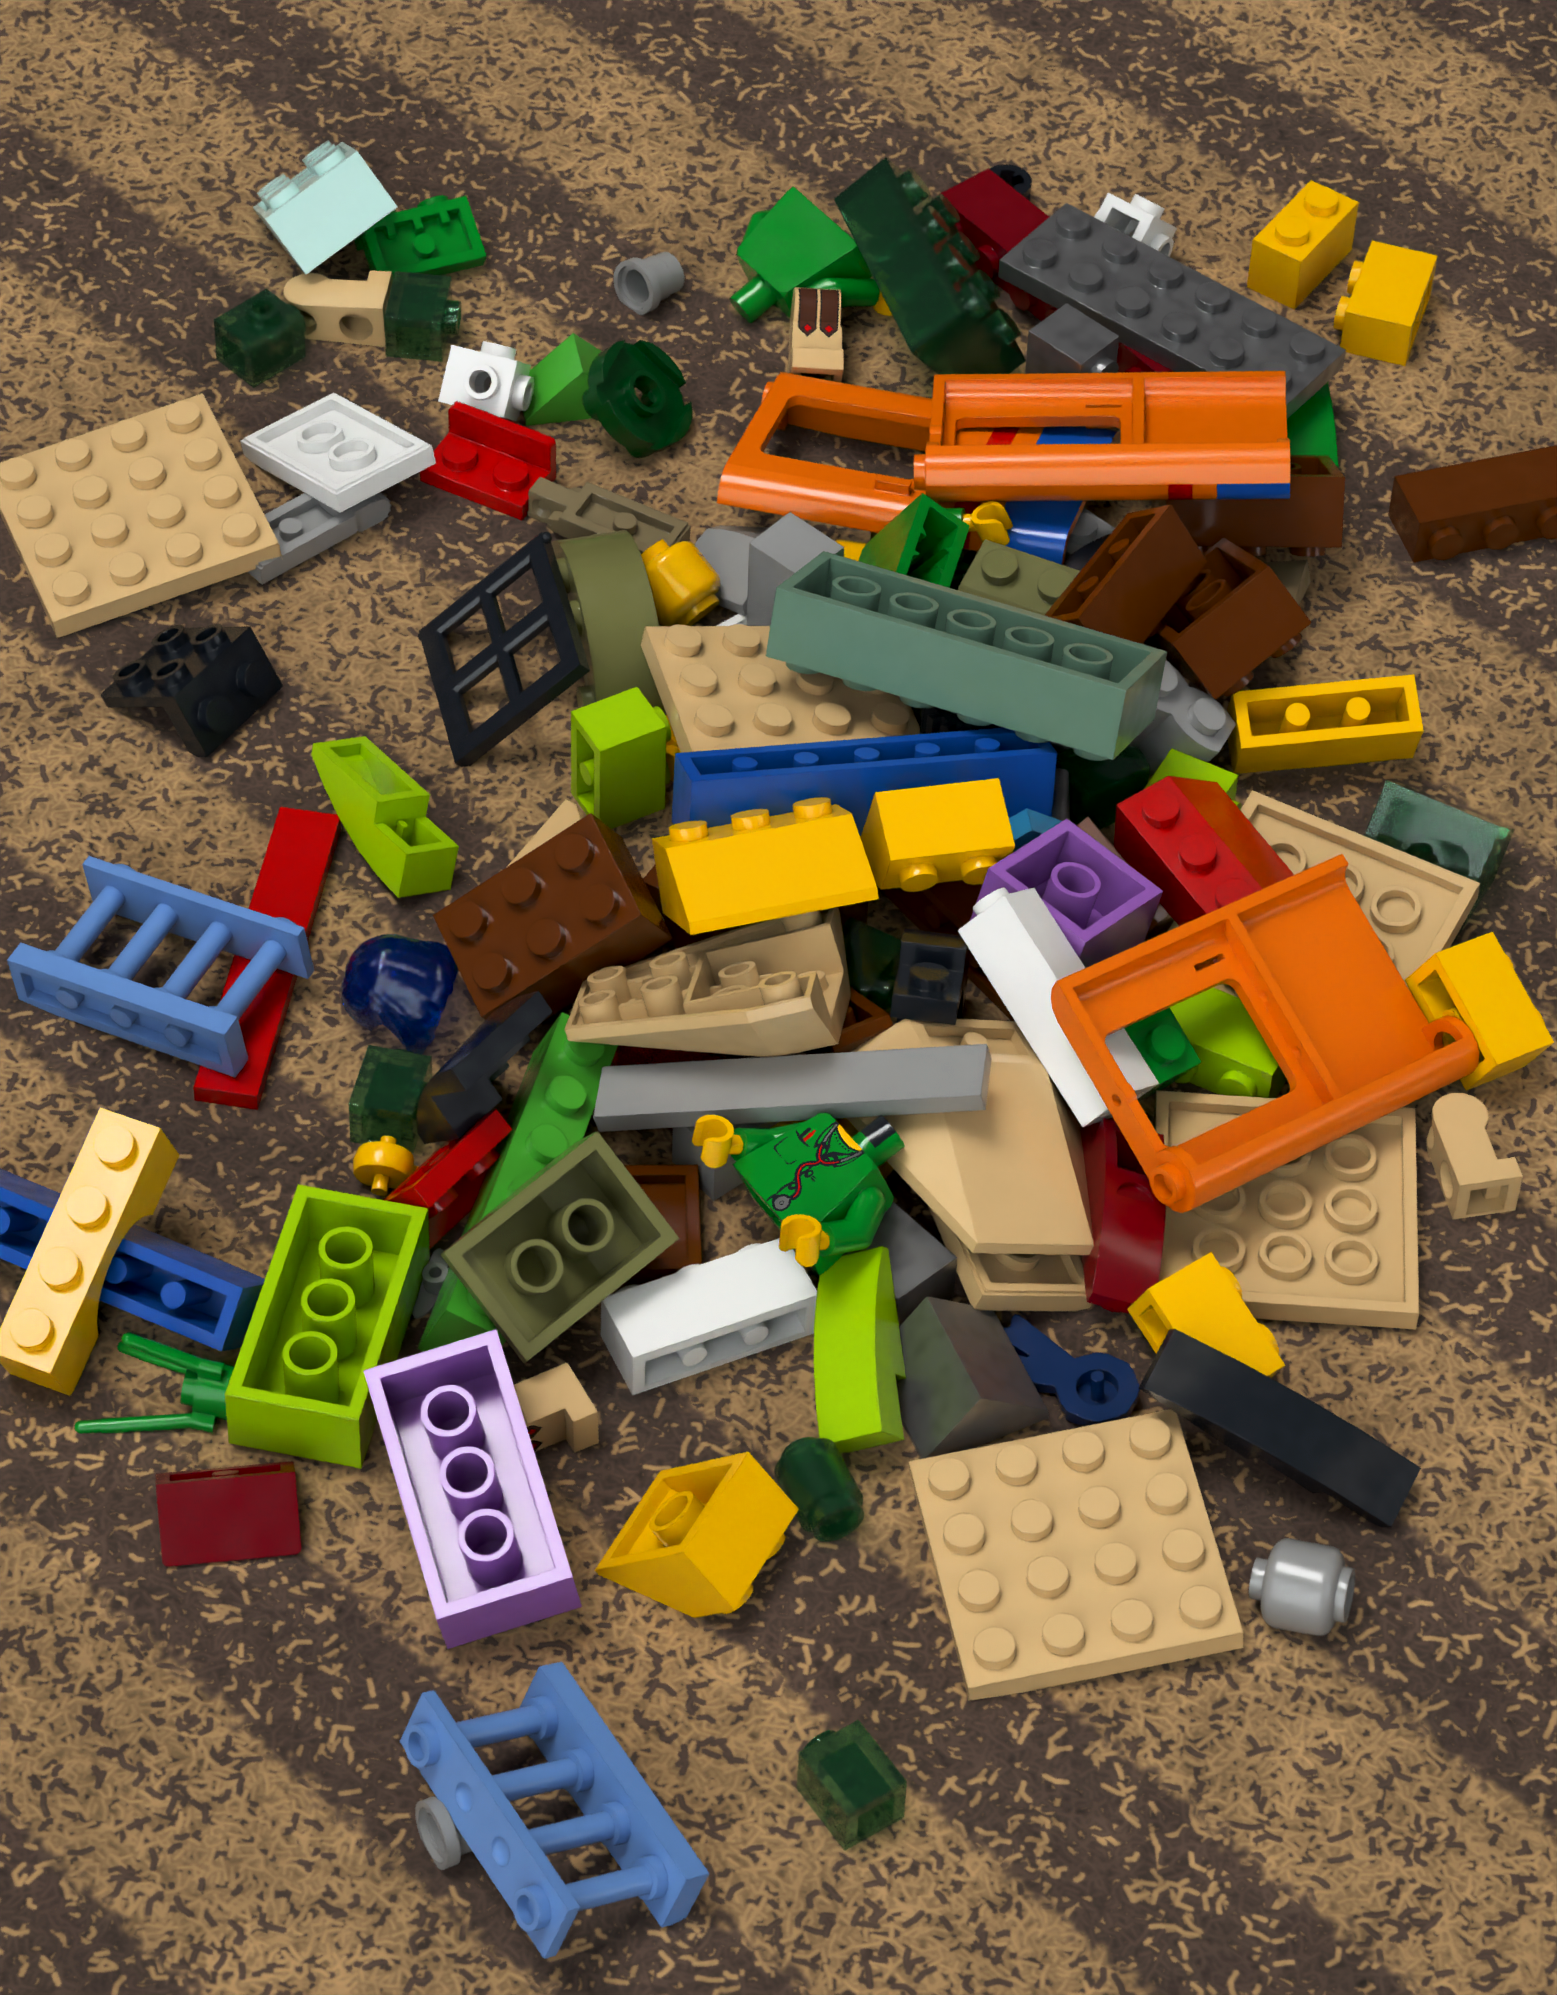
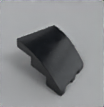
(463, 1086)

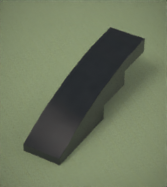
(1279, 1427)

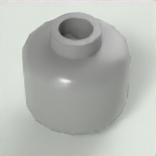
(1303, 1587)

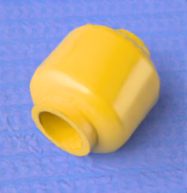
(680, 582)

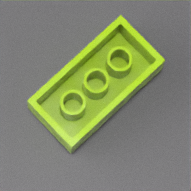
(324, 1315)

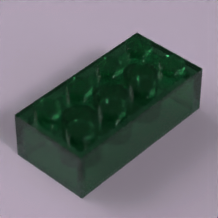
(929, 274)

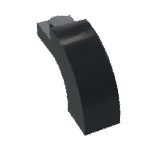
(931, 977)

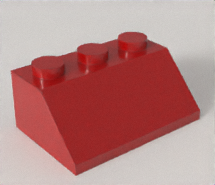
(1194, 846)

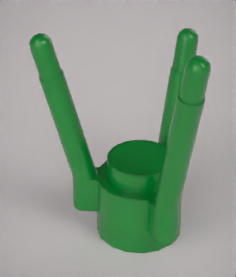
(202, 1389)

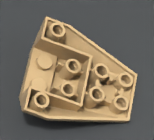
(741, 992)
(998, 1174)

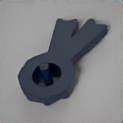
(1087, 1387)

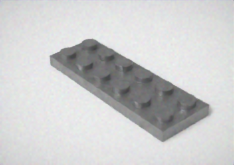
(1165, 305)

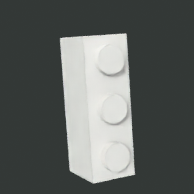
(707, 1315)

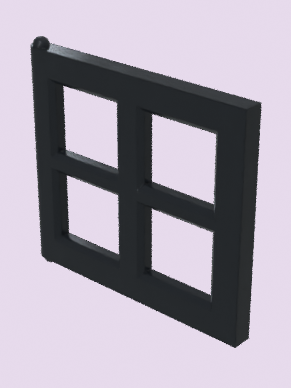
(451, 685)

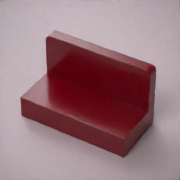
(228, 1513)

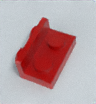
(491, 460)
(453, 1175)

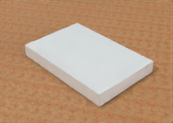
(337, 452)

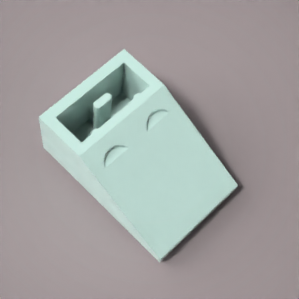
(323, 204)

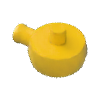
(383, 1164)

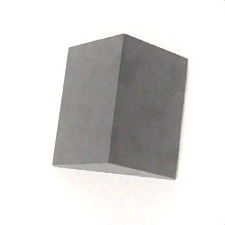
(961, 1379)

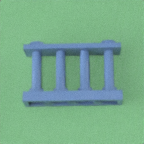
(160, 1015)
(599, 1777)

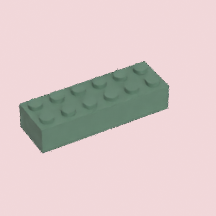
(966, 655)

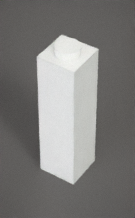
(1023, 959)

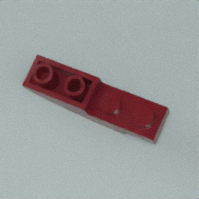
(1124, 1220)

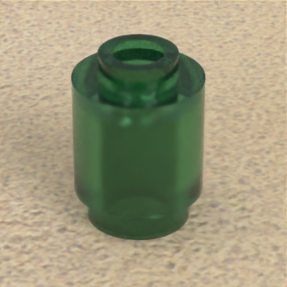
(821, 1488)

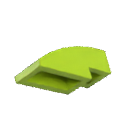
(386, 816)
(858, 1353)

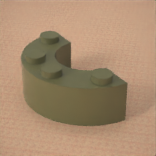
(610, 608)

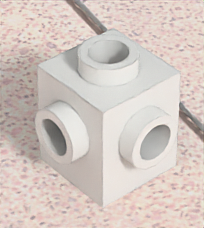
(1139, 220)
(470, 374)

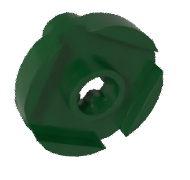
(613, 401)

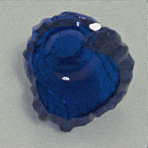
(399, 986)

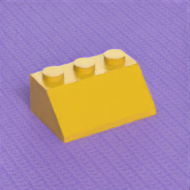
(762, 866)

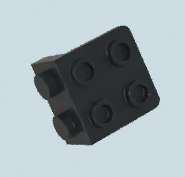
(203, 679)

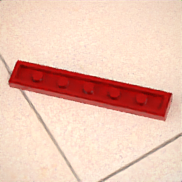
(286, 888)

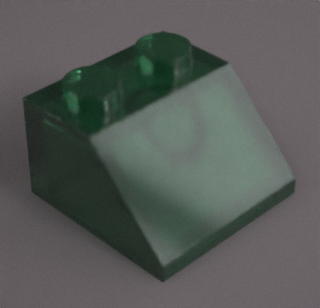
(1440, 834)

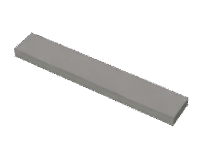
(794, 1087)

